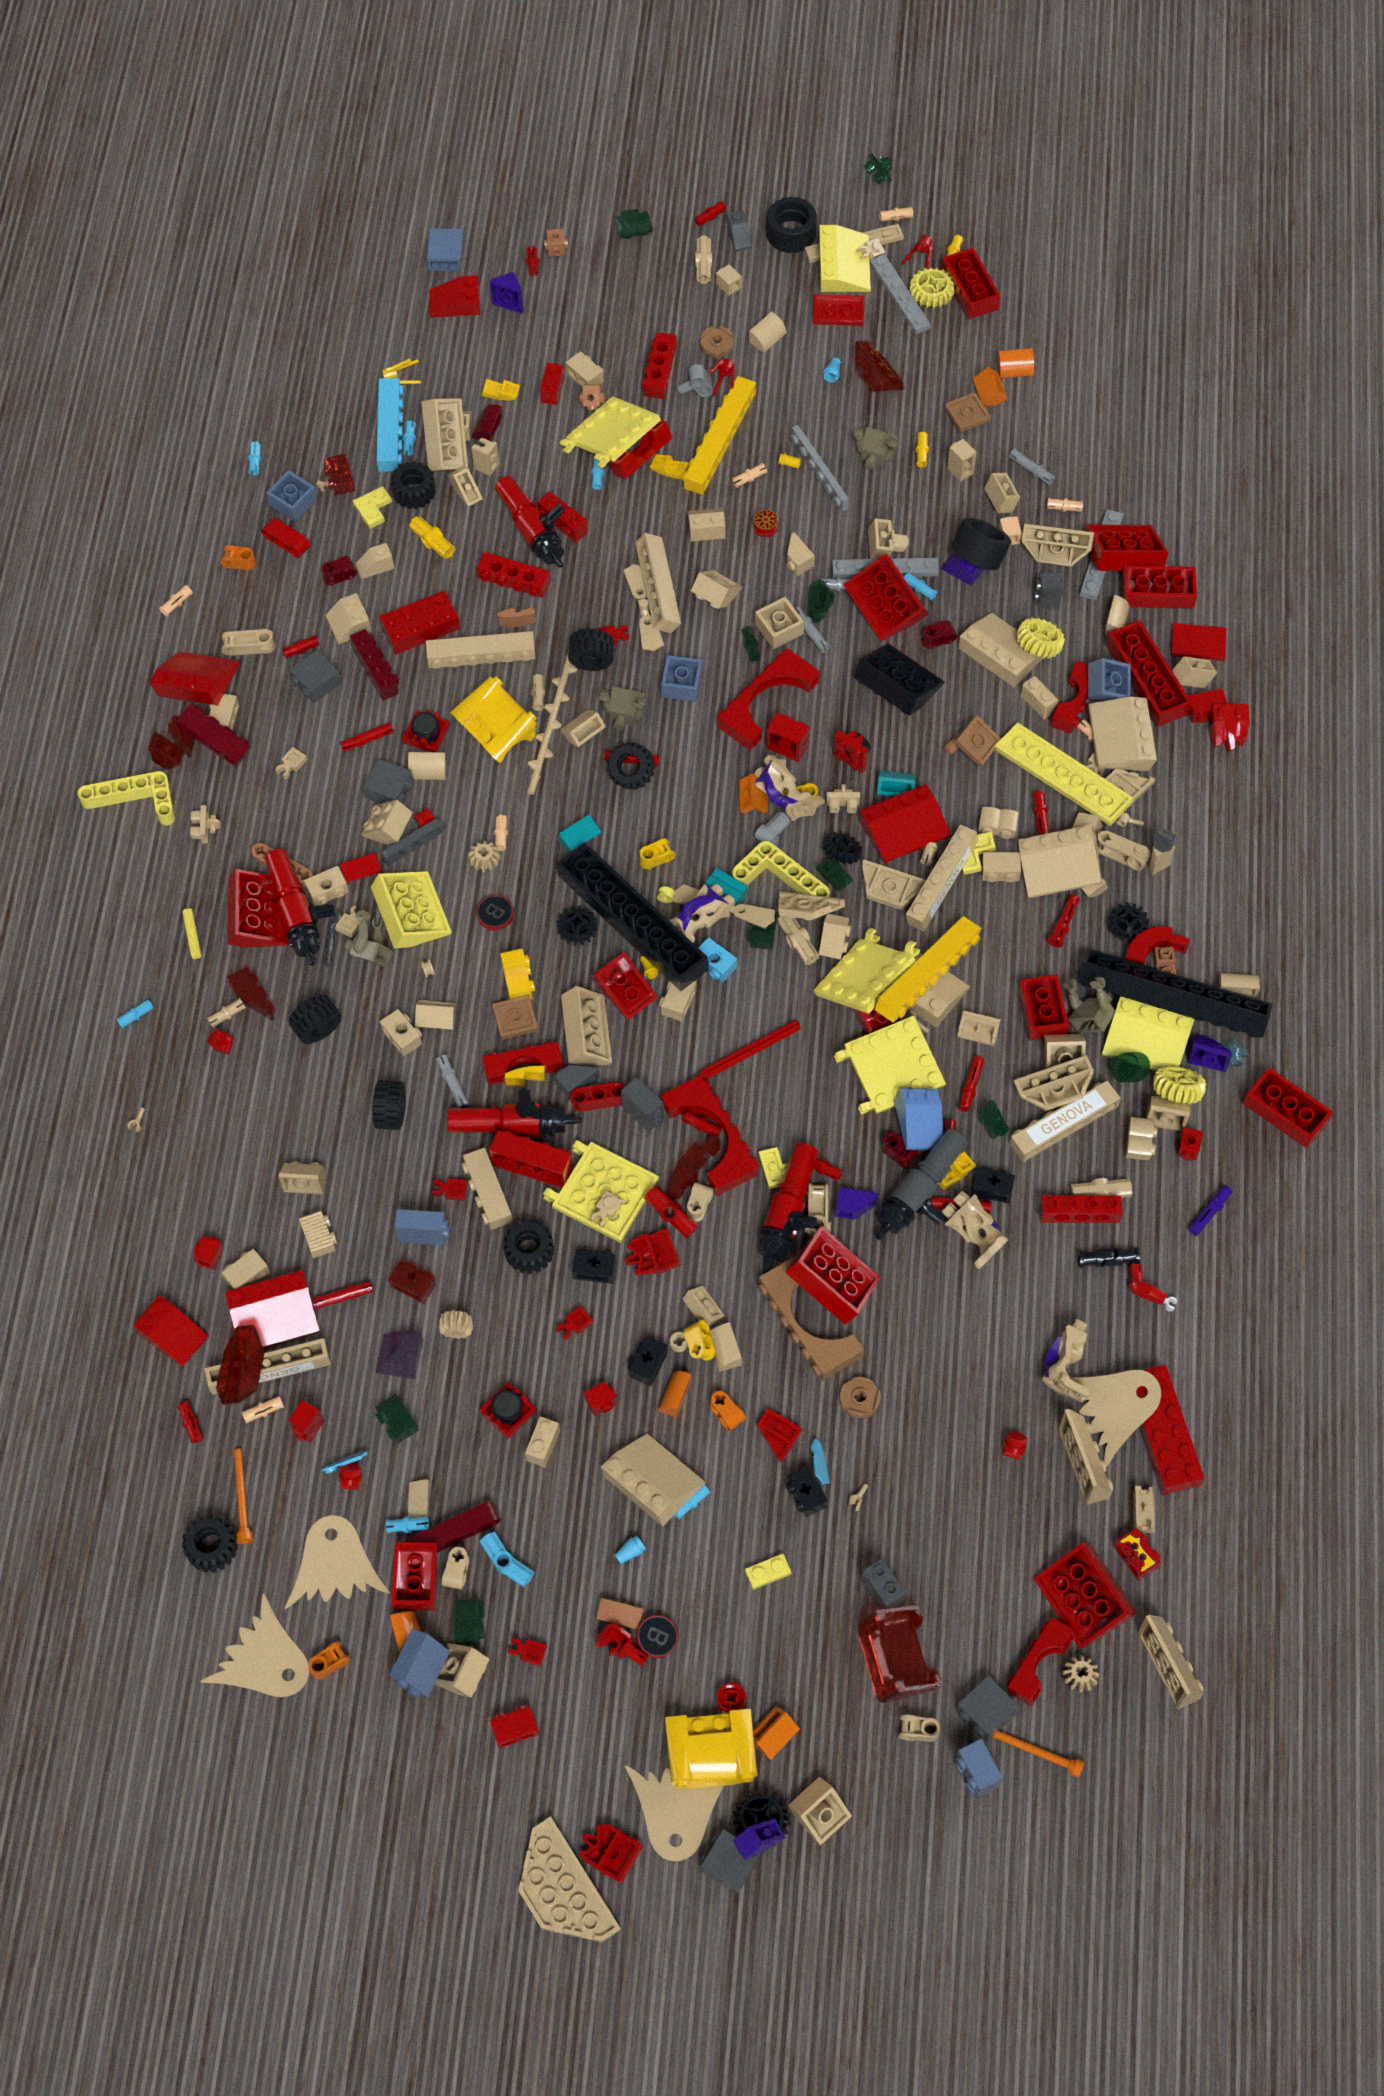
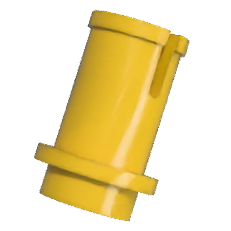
(791, 461)
(650, 971)

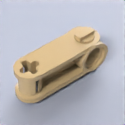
(248, 642)
(1123, 850)
(818, 1207)

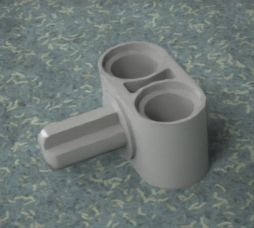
(699, 381)

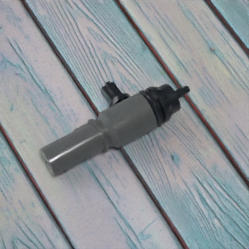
(920, 1185)

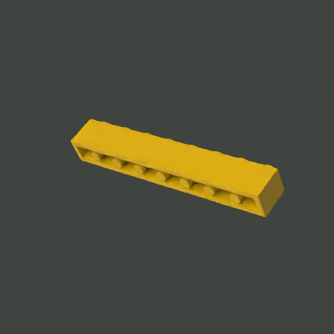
(719, 435)
(928, 969)

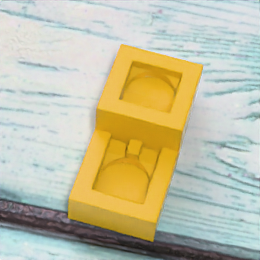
(506, 391)
(666, 466)
(519, 1076)
(960, 1168)

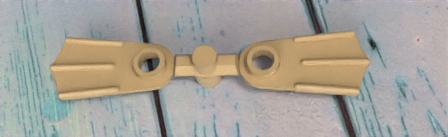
(650, 637)
(755, 915)

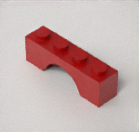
(649, 445)
(1067, 714)
(543, 1055)
(1054, 1639)

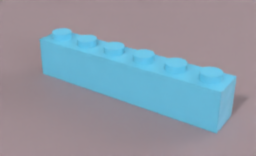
(389, 426)

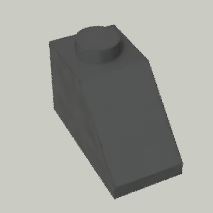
(738, 230)
(575, 1077)

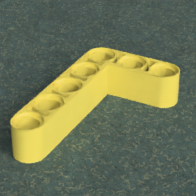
(133, 792)
(782, 871)

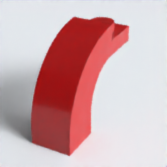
(1155, 937)

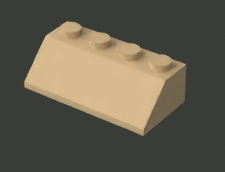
(444, 434)
(586, 1027)

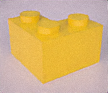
(516, 971)

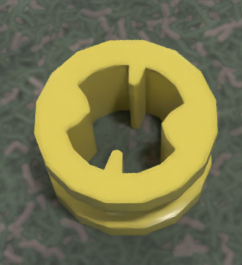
(665, 894)

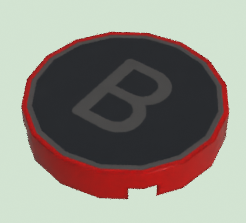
(495, 912)
(657, 1636)

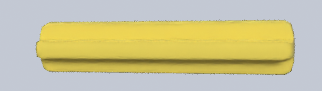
(191, 933)

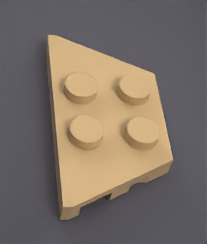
(1130, 783)
(890, 885)
(807, 906)

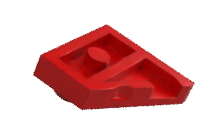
(778, 1433)

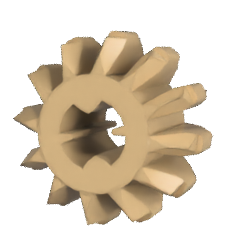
(477, 856)
(456, 1324)
(1076, 1667)

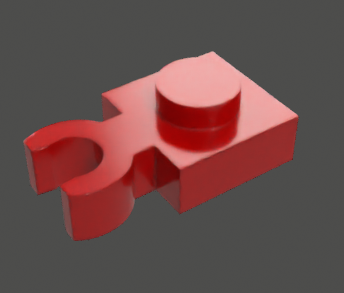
(616, 633)
(454, 1189)
(576, 1321)
(531, 1652)

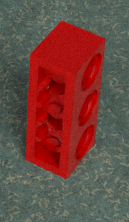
(570, 522)

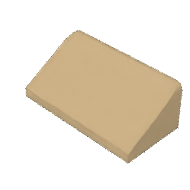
(703, 1305)
(419, 1499)

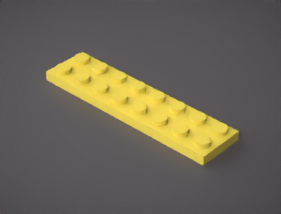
(1064, 774)

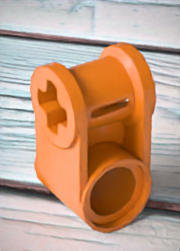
(238, 558)
(728, 1413)
(329, 1660)

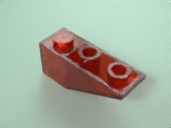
(246, 988)

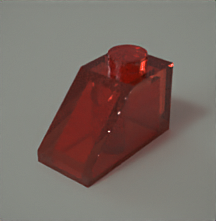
(180, 737)
(165, 752)

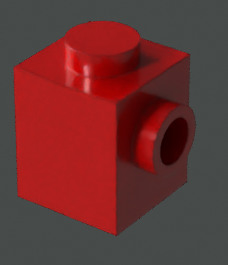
(1190, 1144)
(208, 1252)
(600, 1398)

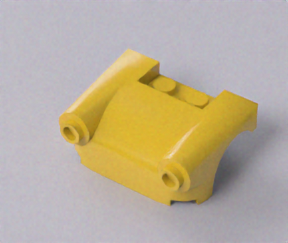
(495, 718)
(711, 1750)

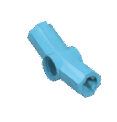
(514, 1569)

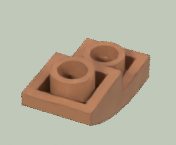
(510, 618)
(1165, 959)
(619, 1613)

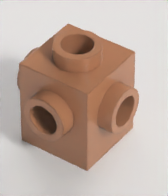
(556, 242)
(596, 391)

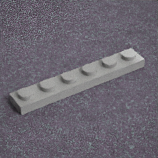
(900, 294)
(822, 472)
(916, 566)
(1094, 577)

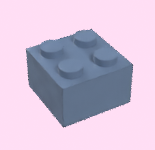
(291, 496)
(682, 678)
(1108, 679)
(978, 1769)

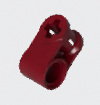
(339, 569)
(940, 633)
(898, 1153)

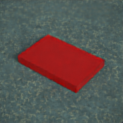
(838, 310)
(1198, 641)

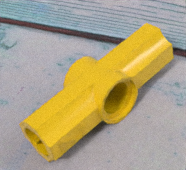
(432, 537)

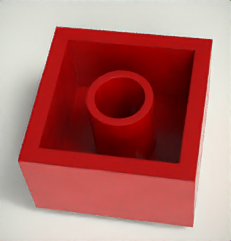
(787, 737)

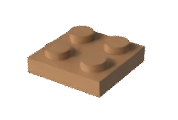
(967, 412)
(977, 740)
(515, 1017)

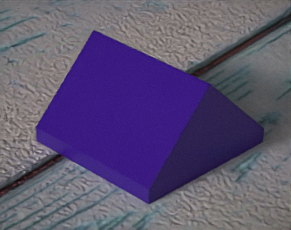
(507, 292)

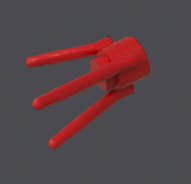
(923, 245)
(724, 367)

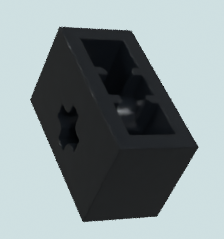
(1000, 1191)
(602, 1272)
(648, 1371)
(806, 1480)

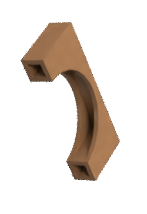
(825, 1355)

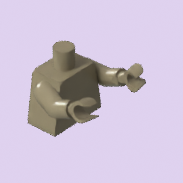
(875, 446)
(623, 706)
(367, 950)
(1093, 1013)

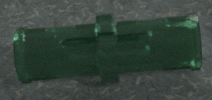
(750, 644)

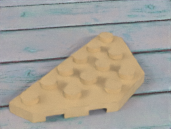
(560, 1889)

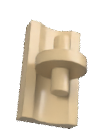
(843, 797)
(202, 831)

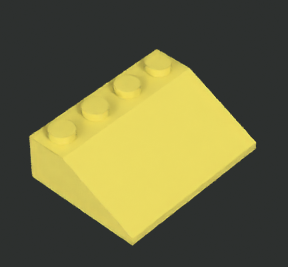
(840, 263)
(410, 908)
(1148, 1031)

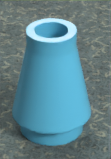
(832, 371)
(631, 1549)

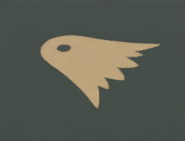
(1117, 1406)
(333, 1562)
(264, 1658)
(674, 1812)

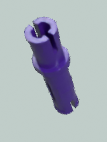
(1215, 1204)

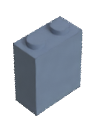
(445, 249)
(421, 1227)
(419, 1664)

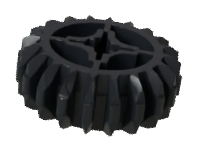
(753, 1813)

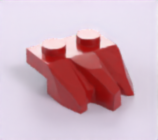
(1229, 724)
(653, 1253)
(611, 1852)

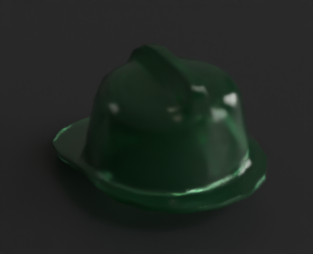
(819, 600)
(1129, 1066)

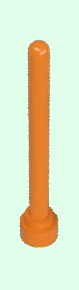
(244, 1535)
(1073, 1766)

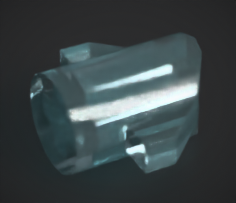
(1238, 1051)

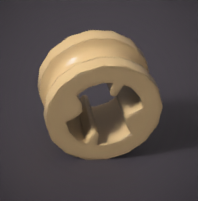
(427, 968)
(683, 1347)

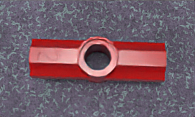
(662, 1202)

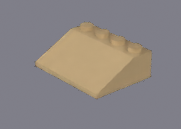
(996, 648)
(1122, 734)
(1060, 861)
(940, 998)
(1084, 1457)
(652, 1478)
(1169, 1661)

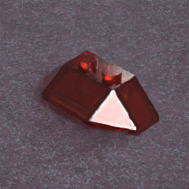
(876, 369)
(240, 1366)

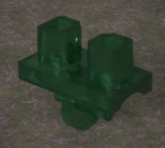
(874, 164)
(834, 874)
(992, 1120)

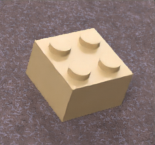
(779, 622)

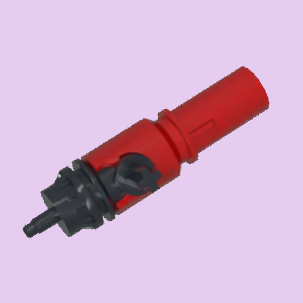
(531, 522)
(293, 906)
(521, 1119)
(787, 1207)

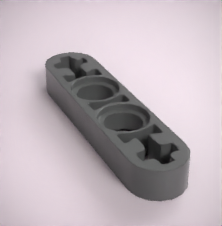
(413, 841)

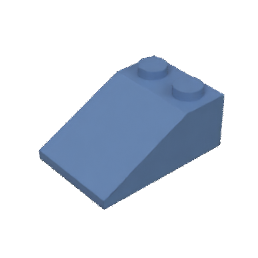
(920, 1117)

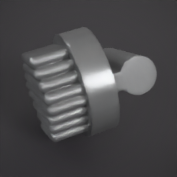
(1164, 840)

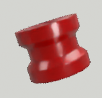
(423, 817)

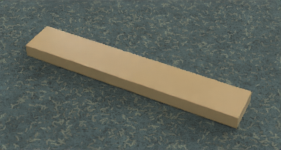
(885, 235)

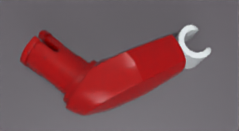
(1147, 1291)

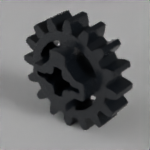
(842, 848)
(570, 921)
(1125, 924)

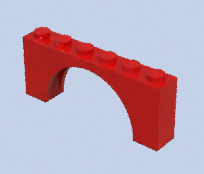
(785, 670)
(697, 1098)

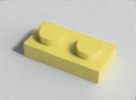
(768, 1571)

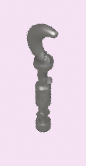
(330, 941)

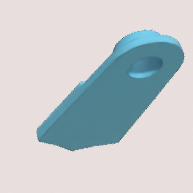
(352, 1458)
(819, 1462)

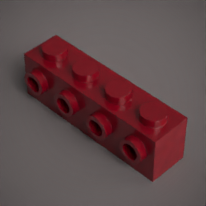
(374, 664)
(213, 735)

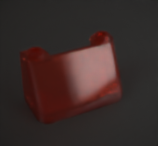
(896, 1654)

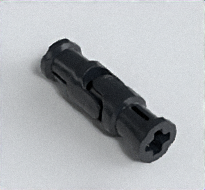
(1106, 1257)

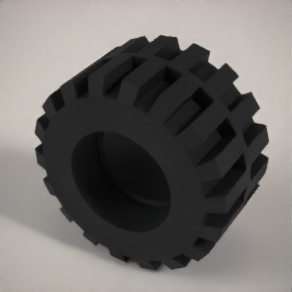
(413, 496)
(591, 649)
(616, 760)
(315, 1019)
(389, 1105)
(523, 1232)
(198, 1532)

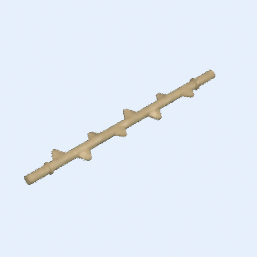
(552, 724)

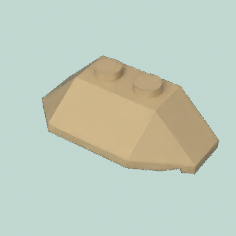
(1056, 545)
(1056, 1084)

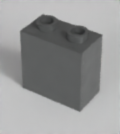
(315, 676)
(388, 783)
(642, 1104)
(883, 1586)
(987, 1708)
(726, 1863)

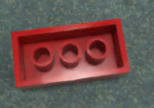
(971, 283)
(1159, 586)
(419, 622)
(1288, 1107)
(531, 1158)

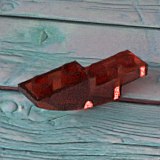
(686, 1171)

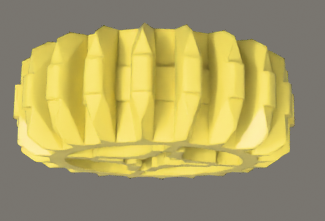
(931, 287)
(1040, 637)
(1179, 1084)

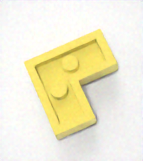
(369, 505)
(984, 844)
(772, 1167)

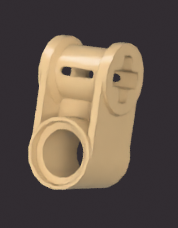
(699, 1199)
(455, 1572)
(917, 1727)

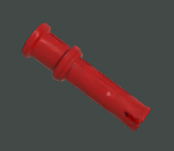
(1061, 927)

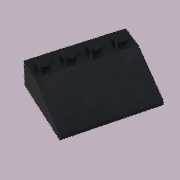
(897, 678)

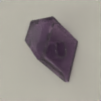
(400, 1354)

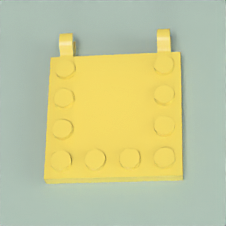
(611, 430)
(866, 973)
(891, 1061)
(591, 1178)

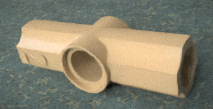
(703, 259)
(798, 939)
(1103, 1187)

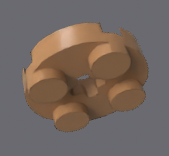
(717, 350)
(853, 1388)

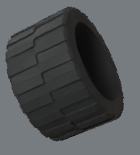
(795, 210)
(981, 544)

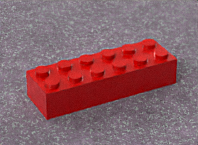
(1149, 673)
(1169, 1439)

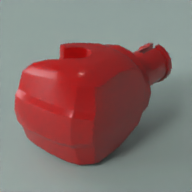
(623, 1640)

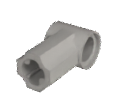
(772, 830)

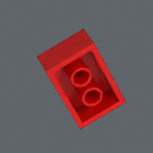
(1043, 1007)

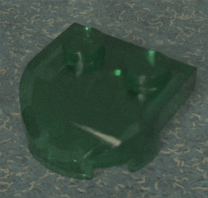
(633, 223)

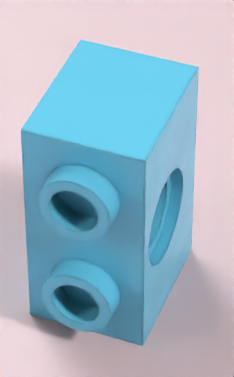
(726, 961)

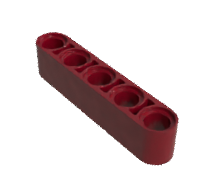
(459, 1527)

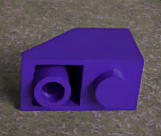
(854, 1203)

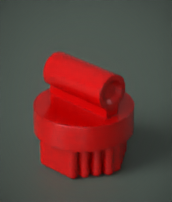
(221, 1041)
(1014, 1445)
(350, 1476)

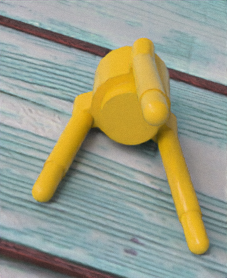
(391, 372)

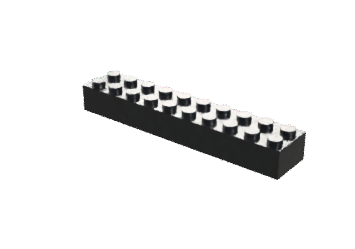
(633, 916)
(1176, 993)

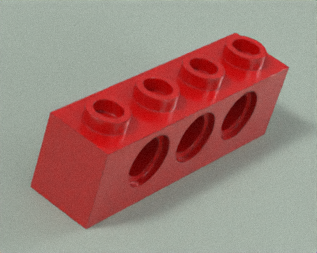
(660, 365)
(513, 574)
(1080, 1209)

